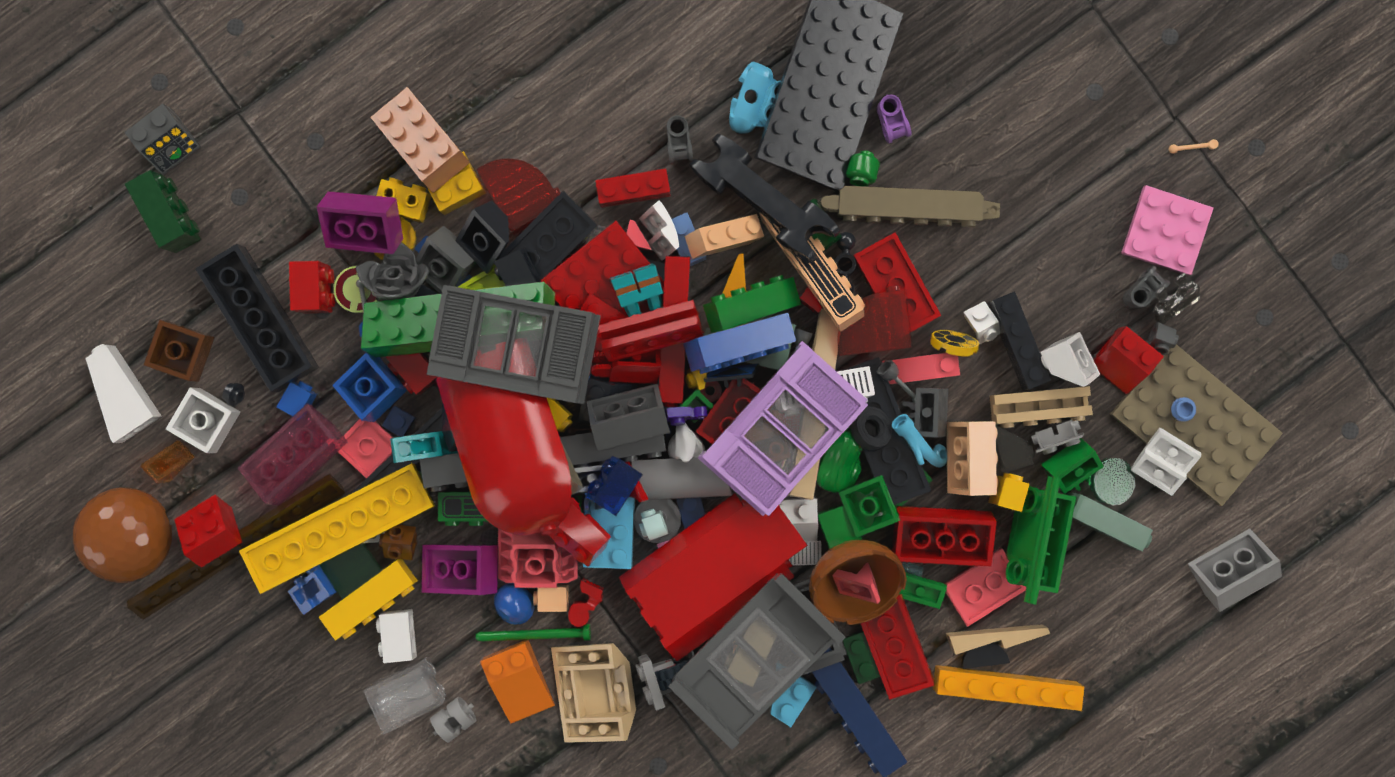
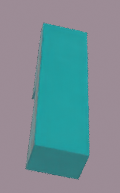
(419, 446)

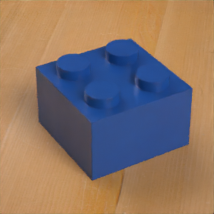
(369, 387)

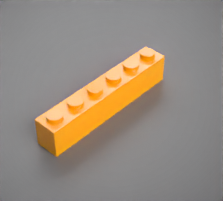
(1008, 688)

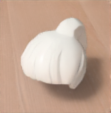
(685, 444)

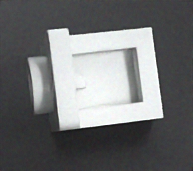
(983, 322)

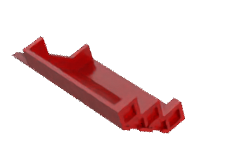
(711, 572)

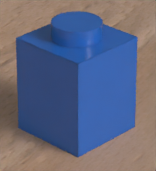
(296, 397)

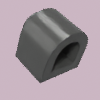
(1162, 338)

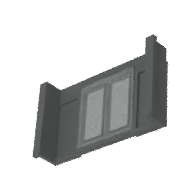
(513, 344)
(754, 659)

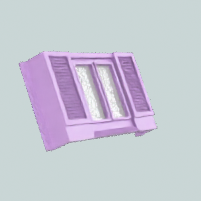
(784, 430)

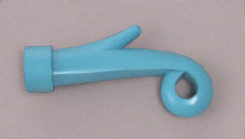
(905, 427)

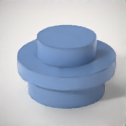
(1183, 409)

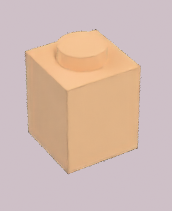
(552, 599)

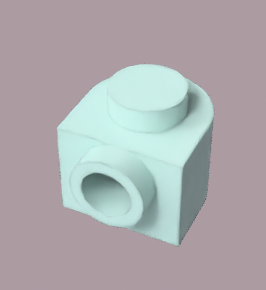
(653, 524)

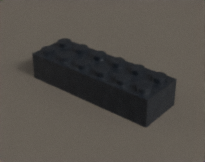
(257, 318)

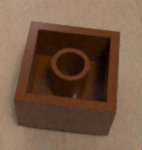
(179, 351)

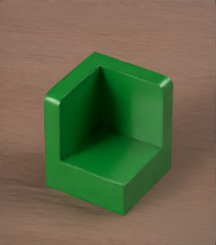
(696, 399)

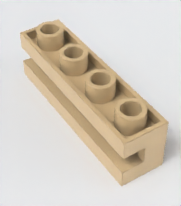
(1040, 405)

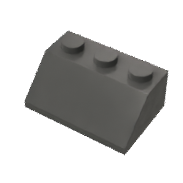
(627, 417)

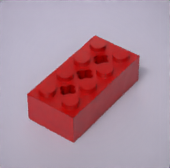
(952, 547)

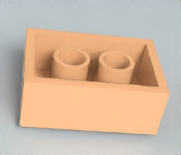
(971, 458)

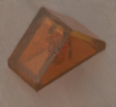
(168, 462)

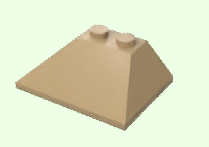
(594, 692)

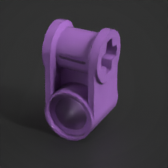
(893, 120)

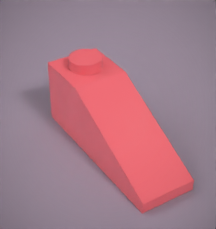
(927, 367)

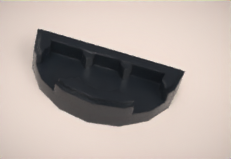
(984, 656)

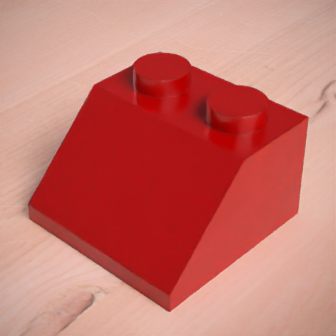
(1126, 359)

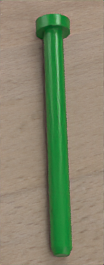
(584, 632)

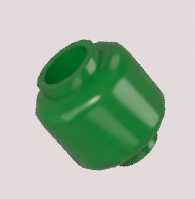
(863, 169)

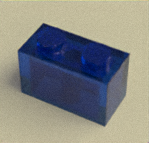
(613, 485)

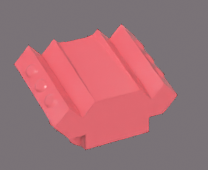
(534, 561)

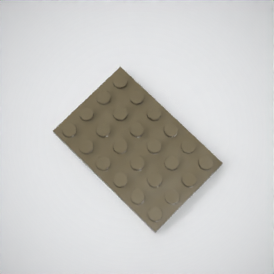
(1223, 428)

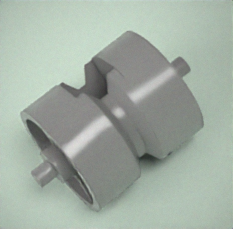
(450, 721)

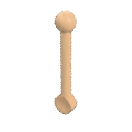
(1212, 144)

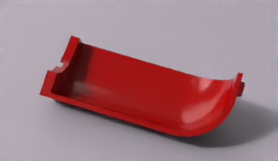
(509, 456)

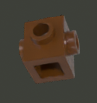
(399, 542)

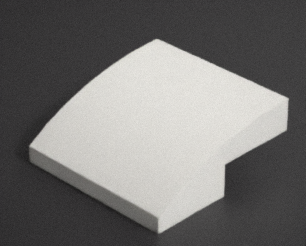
(662, 228)
(1165, 461)

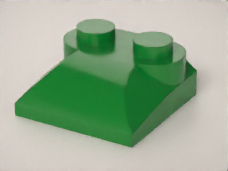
(869, 506)

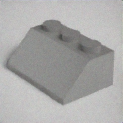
(1235, 569)

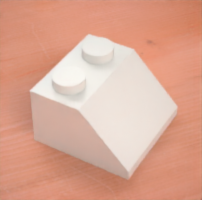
(1070, 360)
(803, 516)

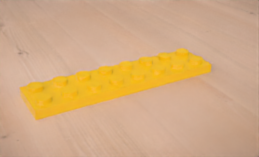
(336, 528)

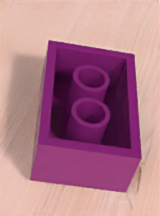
(360, 222)

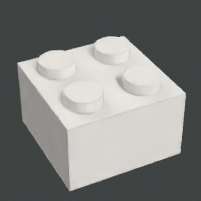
(203, 420)

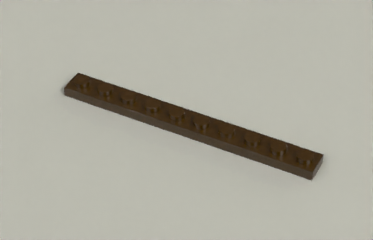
(192, 575)

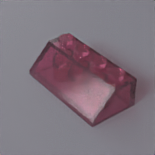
(292, 455)

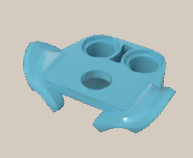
(747, 116)

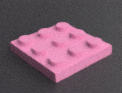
(1167, 230)

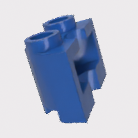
(311, 589)

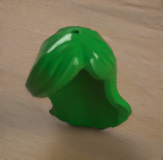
(840, 464)

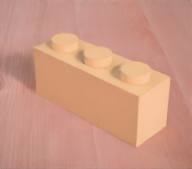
(724, 236)

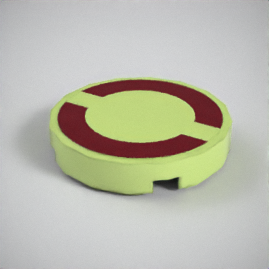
(348, 293)

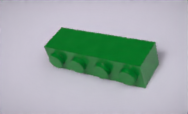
(752, 304)

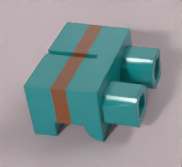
(648, 284)

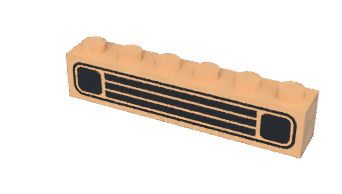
(824, 282)

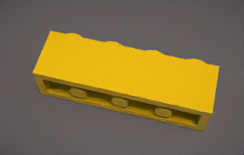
(368, 599)

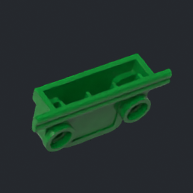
(1040, 540)

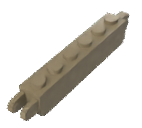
(910, 205)

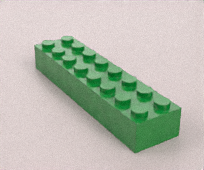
(409, 323)

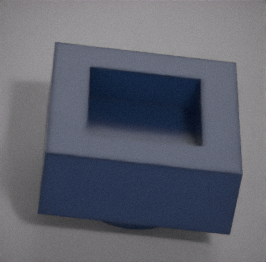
(399, 421)

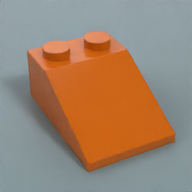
(517, 681)

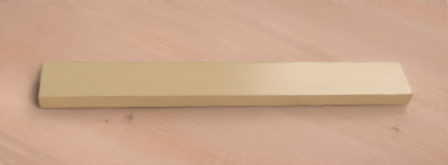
(827, 348)

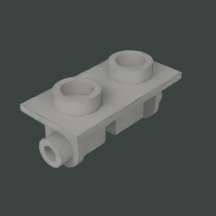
(1067, 434)

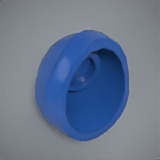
(514, 604)

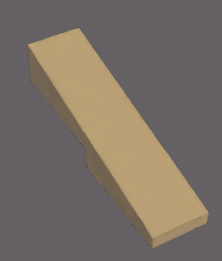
(1007, 637)

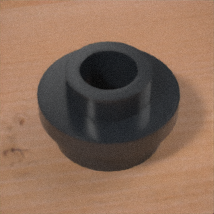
(233, 394)

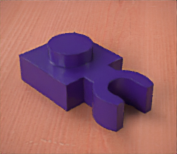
(678, 415)

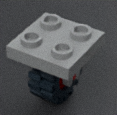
(657, 678)

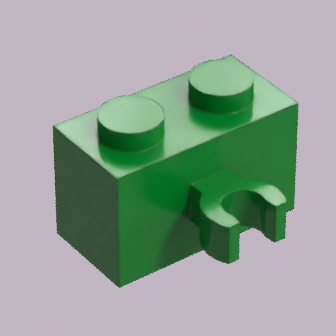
(1073, 465)

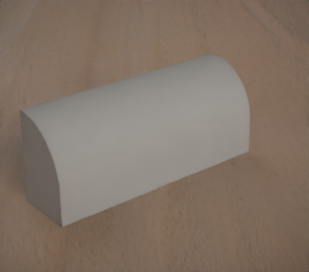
(679, 479)

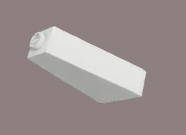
(120, 394)

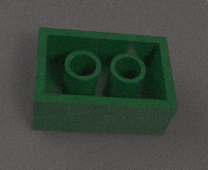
(163, 211)

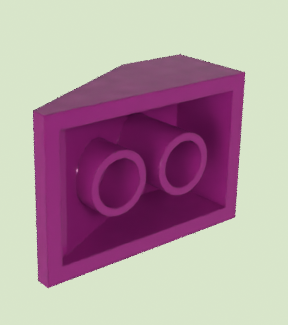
(460, 569)

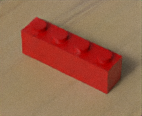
(581, 535)

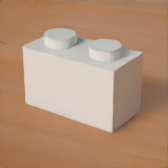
(396, 636)

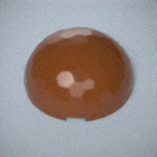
(122, 535)
(851, 557)

